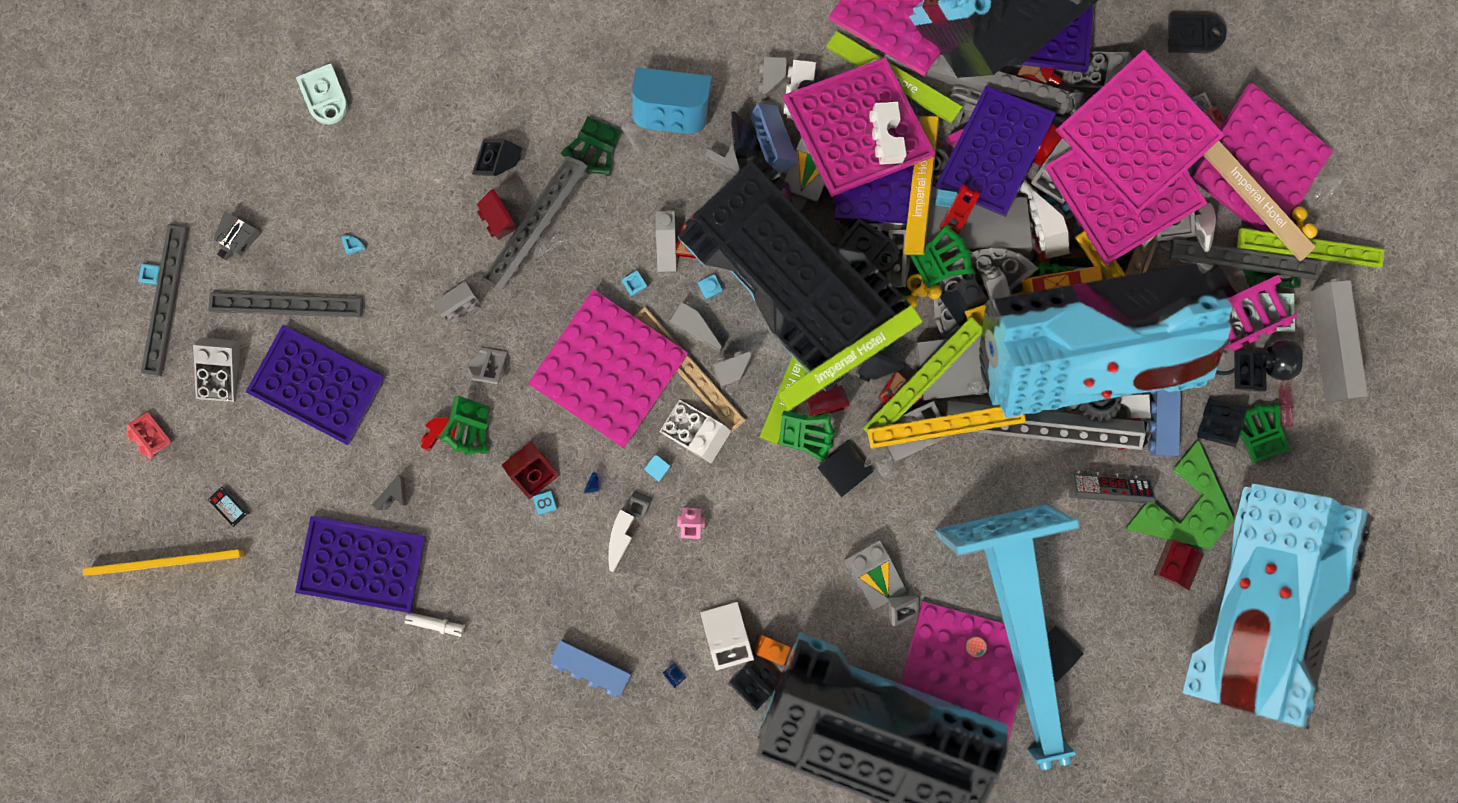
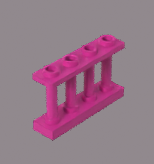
(1253, 295)

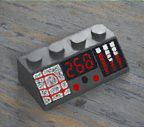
(1111, 488)

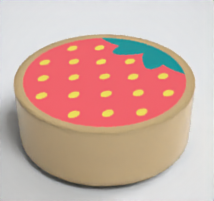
(976, 646)

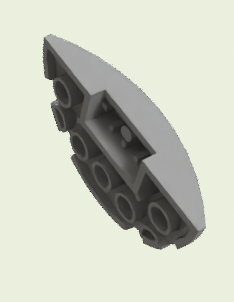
(1012, 264)

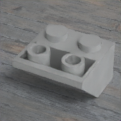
(457, 303)
(730, 371)

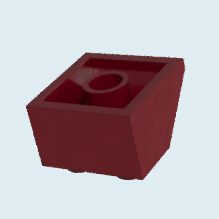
(496, 215)
(827, 401)
(530, 470)
(1178, 564)

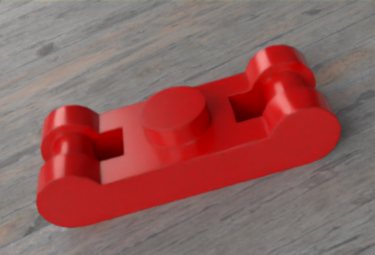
(960, 209)

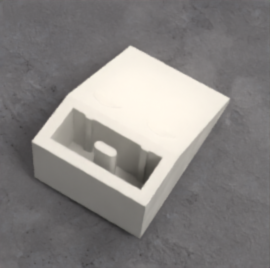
(1049, 227)
(695, 431)
(726, 636)

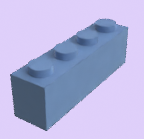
(1164, 423)
(590, 667)

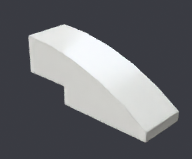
(1205, 226)
(619, 540)

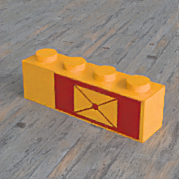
(1062, 279)

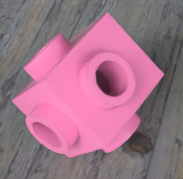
(691, 523)

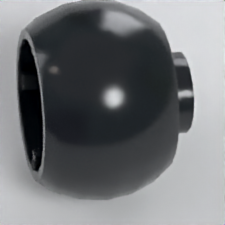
(1283, 359)

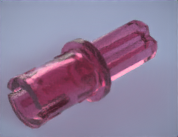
(1286, 407)

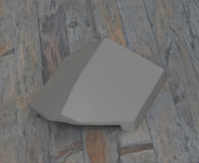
(488, 366)

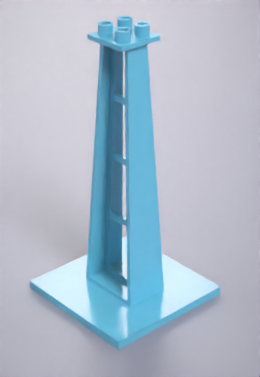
(1016, 583)

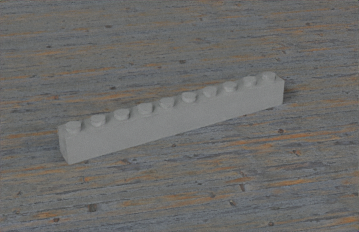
(1030, 91)
(1066, 427)

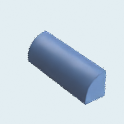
(773, 137)

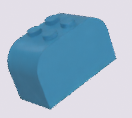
(670, 100)

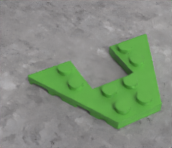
(1204, 521)

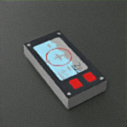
(228, 507)

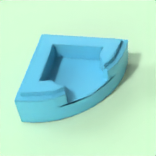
(352, 244)

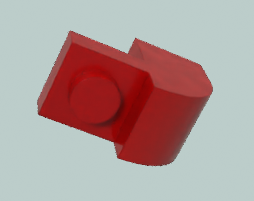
(1049, 144)
(436, 426)

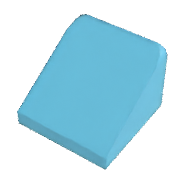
(657, 468)

